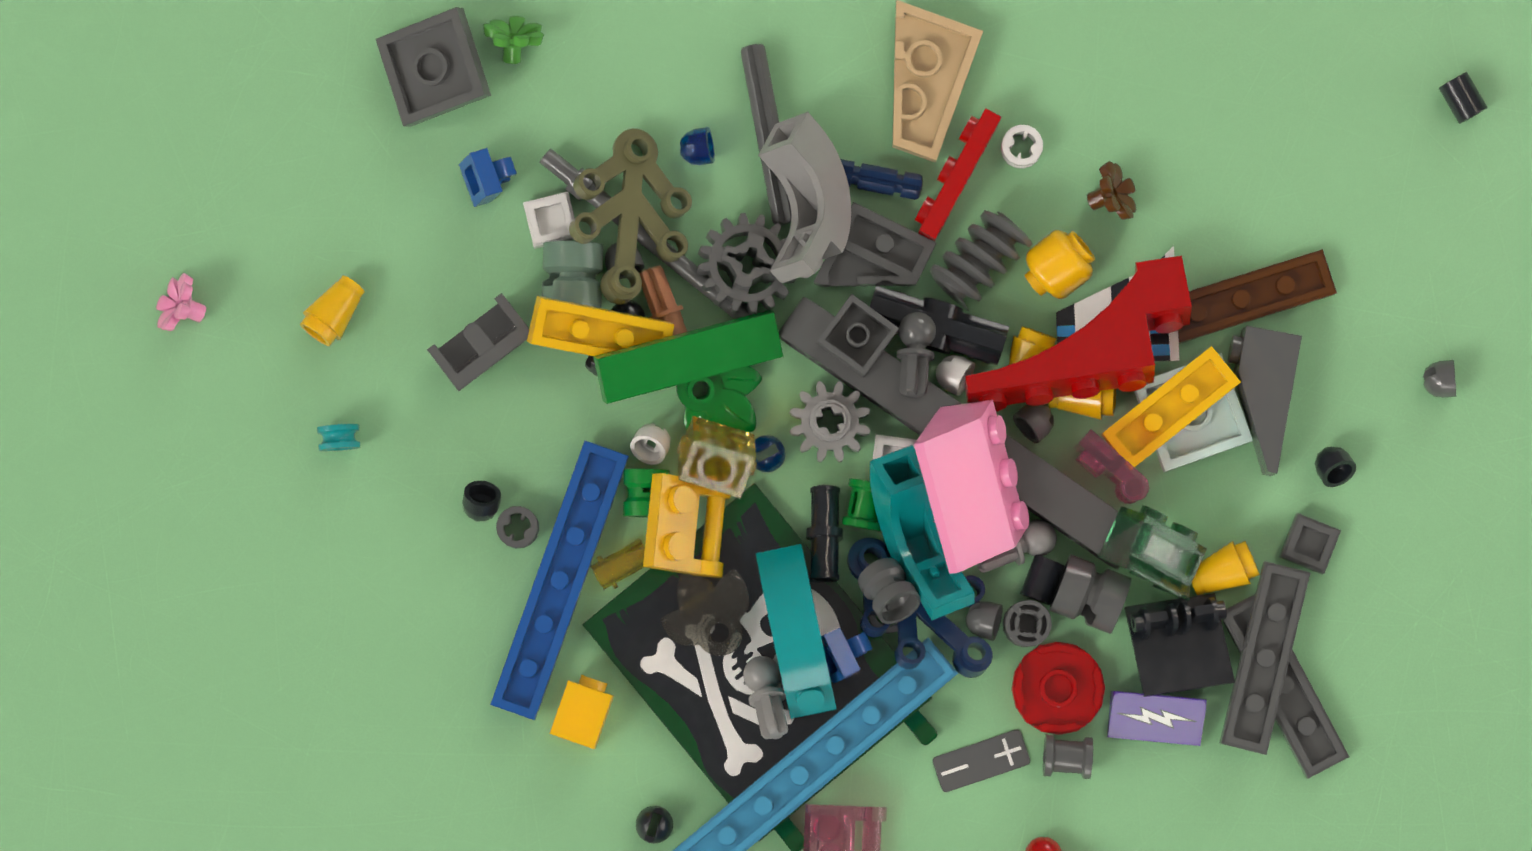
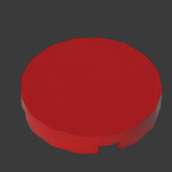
(1058, 688)

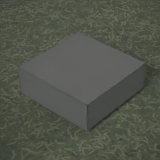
(1309, 543)

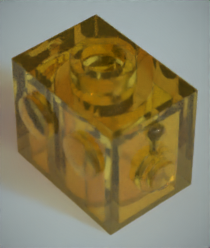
(716, 457)

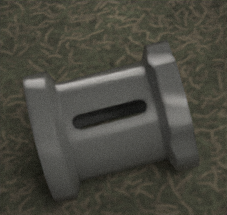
(1068, 756)

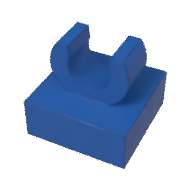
(485, 176)
(841, 653)

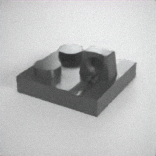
(433, 67)

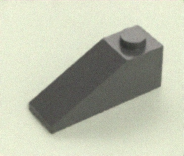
(1267, 370)

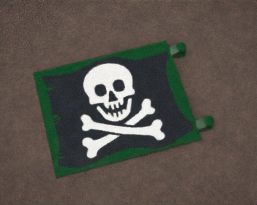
(705, 695)

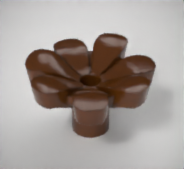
(1113, 192)

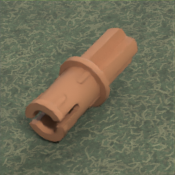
(661, 298)

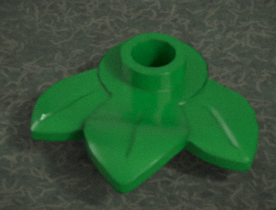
(724, 400)

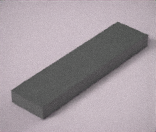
(1264, 658)
(1299, 710)

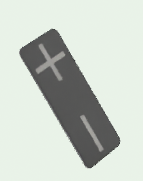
(981, 760)

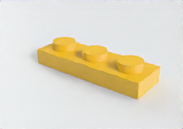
(590, 328)
(1171, 407)

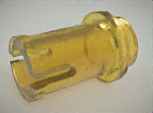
(619, 564)

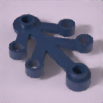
(907, 628)

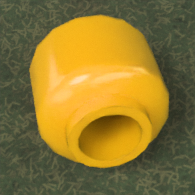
(1059, 264)

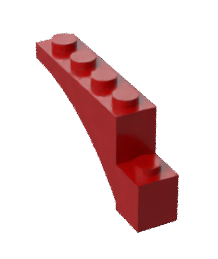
(1104, 353)

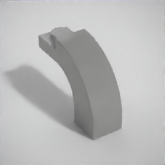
(817, 194)

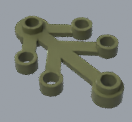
(631, 208)

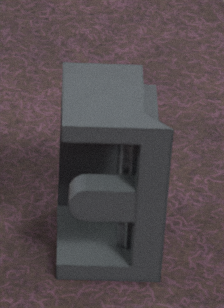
(481, 344)

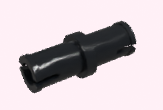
(824, 533)

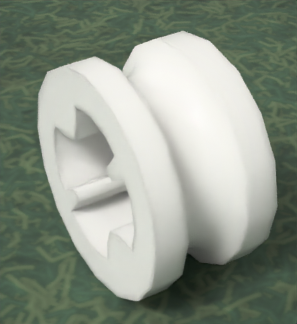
(1008, 142)

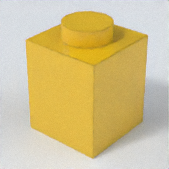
(582, 712)

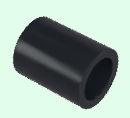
(1463, 97)
(1042, 579)

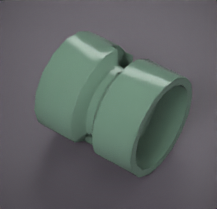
(573, 272)

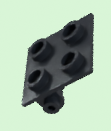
(1180, 644)

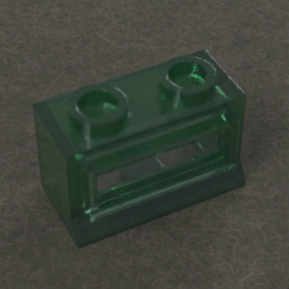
(1154, 551)

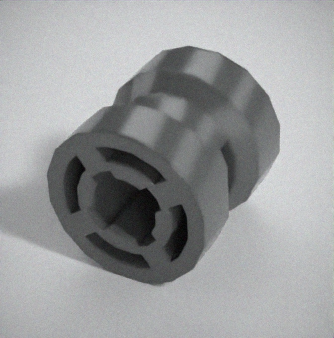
(891, 594)
(1020, 626)

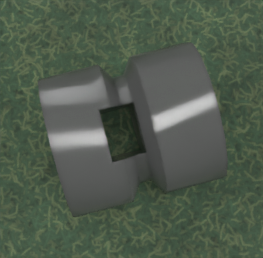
(1090, 594)

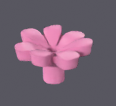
(179, 304)

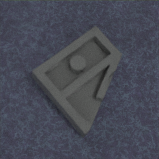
(876, 254)

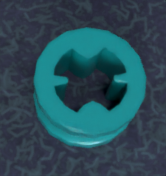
(338, 437)

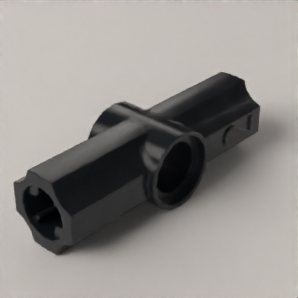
(954, 328)

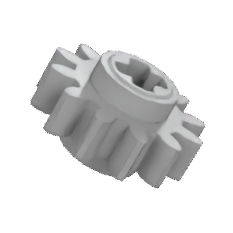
(839, 406)

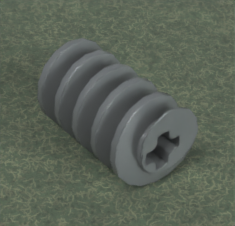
(979, 257)

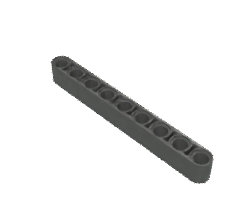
(1041, 486)

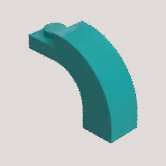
(912, 533)
(795, 631)

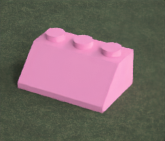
(971, 484)

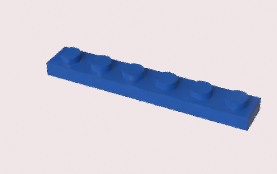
(559, 580)

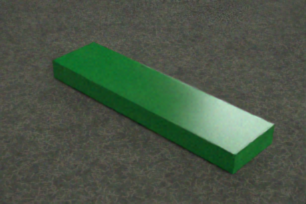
(688, 356)

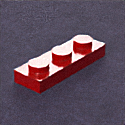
(957, 173)

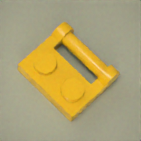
(674, 526)

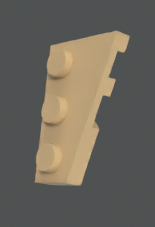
(929, 76)

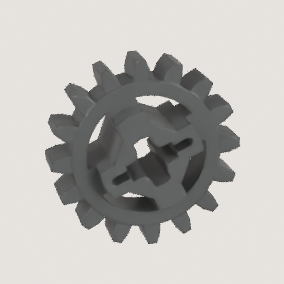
(729, 260)

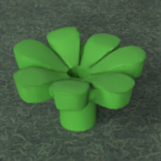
(513, 36)

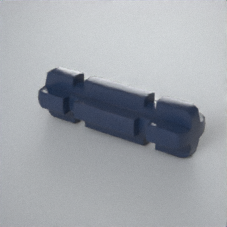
(883, 180)

